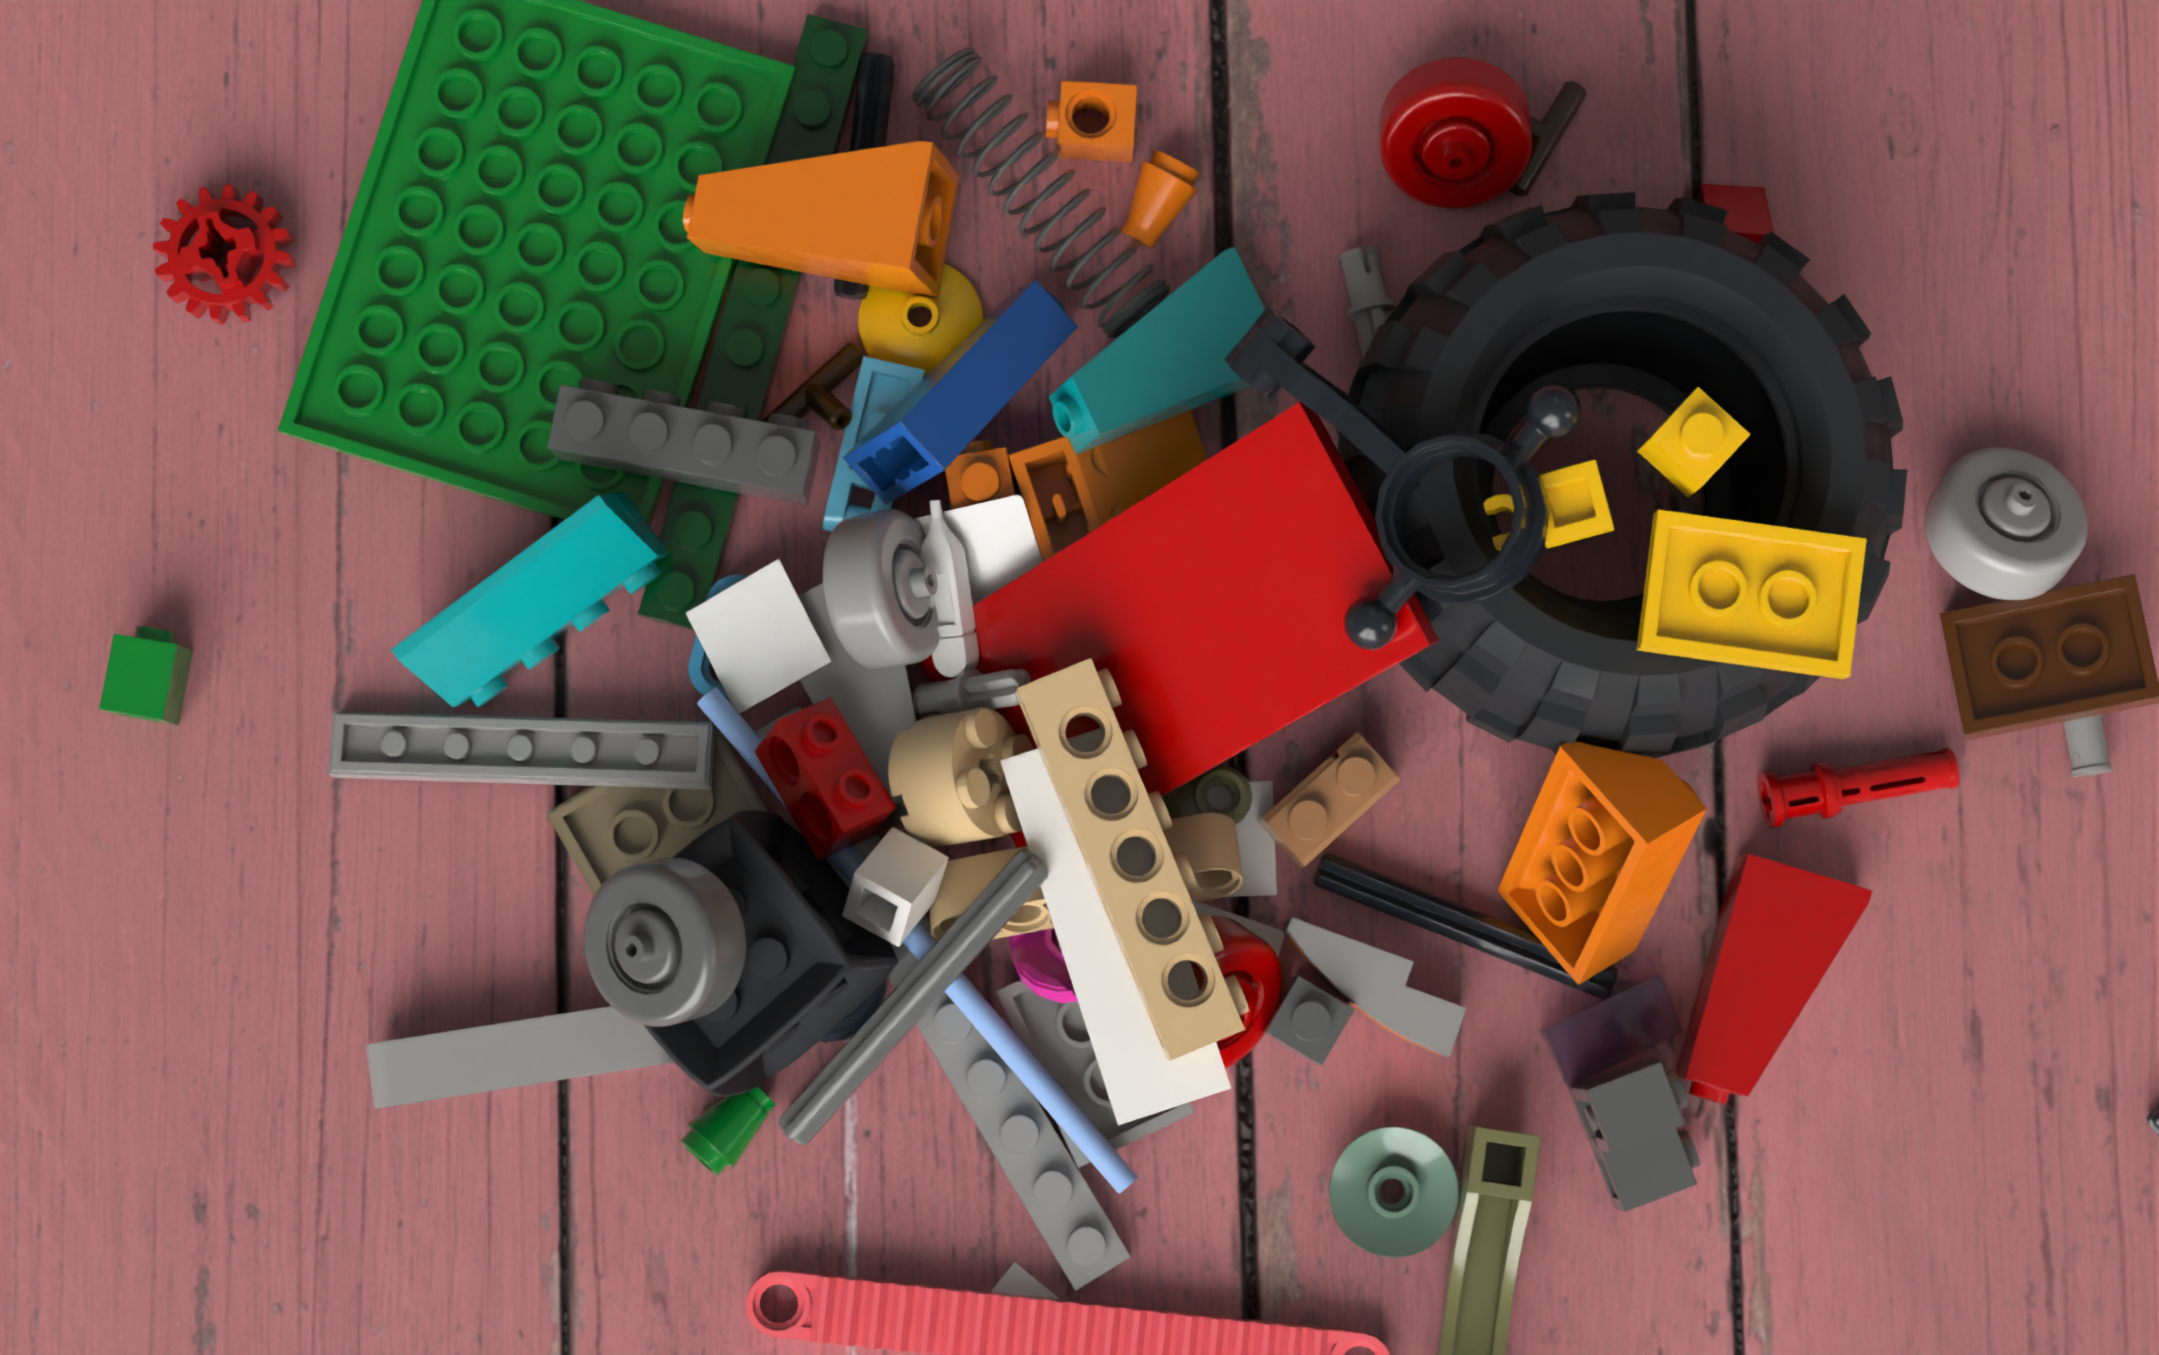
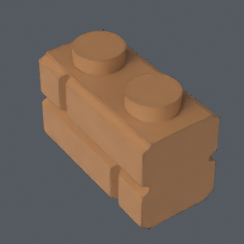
(1329, 800)

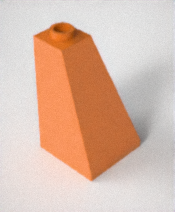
(840, 216)

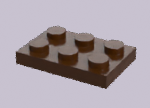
(2050, 657)

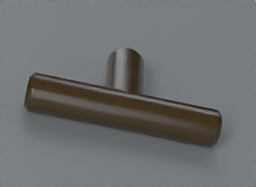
(1548, 133)
(816, 390)

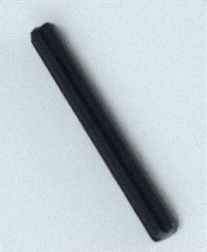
(1451, 921)

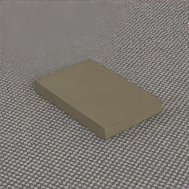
(634, 825)

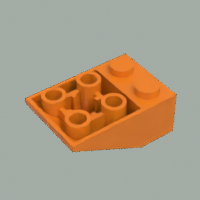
(1080, 492)

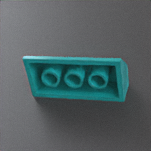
(534, 600)

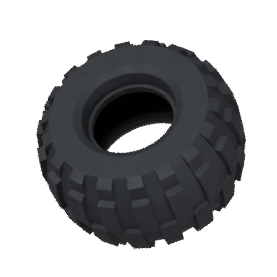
(1650, 311)

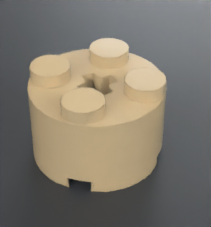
(955, 778)

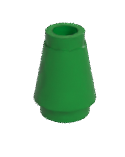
(726, 1129)

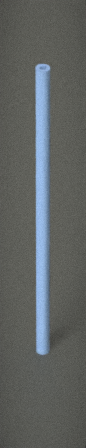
(961, 991)

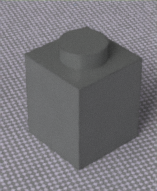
(1308, 1020)

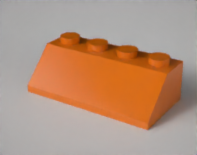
(1599, 854)

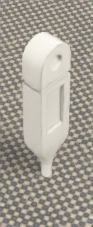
(953, 600)

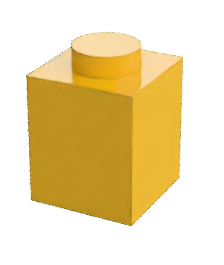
(1693, 442)

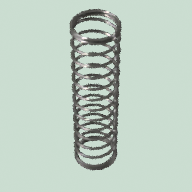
(1133, 309)

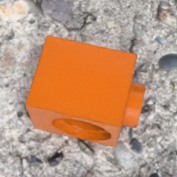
(1114, 101)

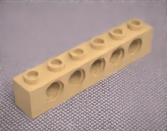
(1178, 1023)

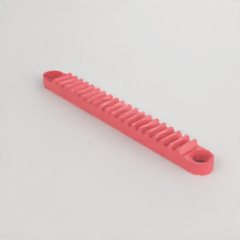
(999, 1323)

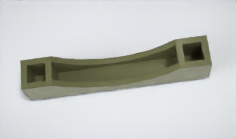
(1487, 1240)

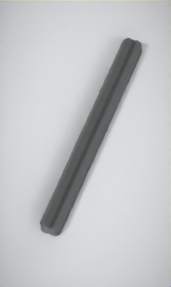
(914, 996)

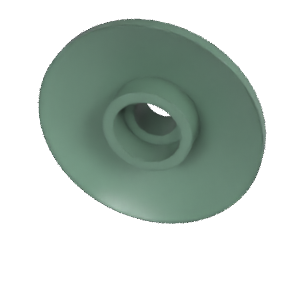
(1427, 1197)

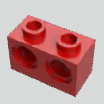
(824, 778)

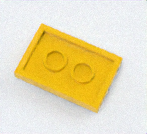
(1751, 594)

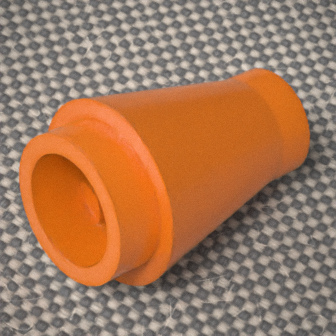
(1159, 197)

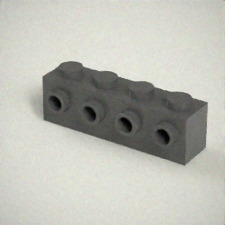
(683, 443)

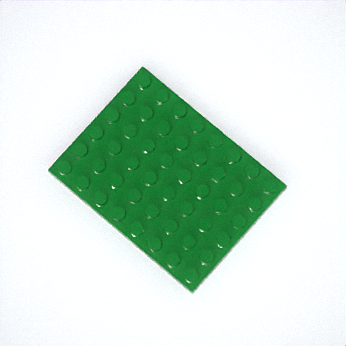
(527, 242)

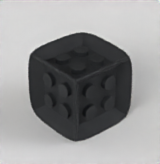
(801, 960)

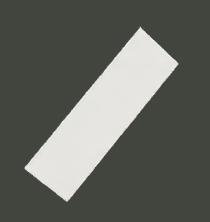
(1119, 1028)

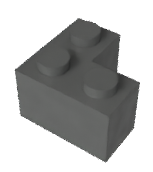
(1633, 1132)

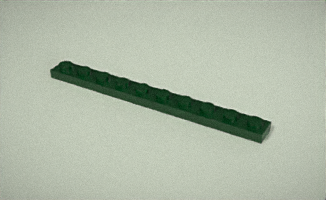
(754, 323)

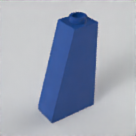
(961, 394)

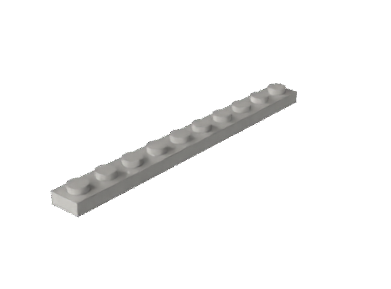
(1012, 1126)

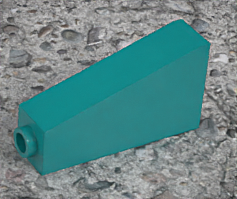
(1164, 360)

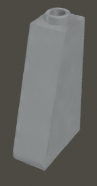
(870, 700)

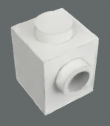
(899, 874)

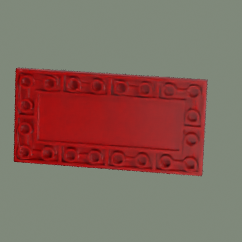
(1210, 603)

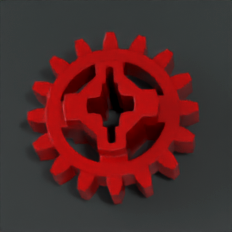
(250, 250)

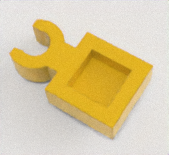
(1574, 501)

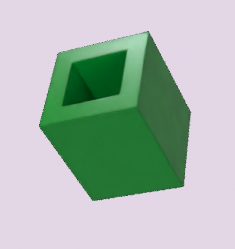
(146, 676)

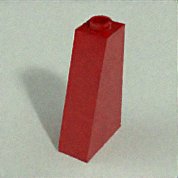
(1762, 967)

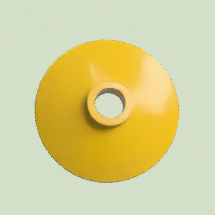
(892, 338)

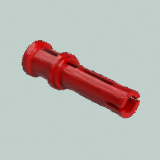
(1827, 789)

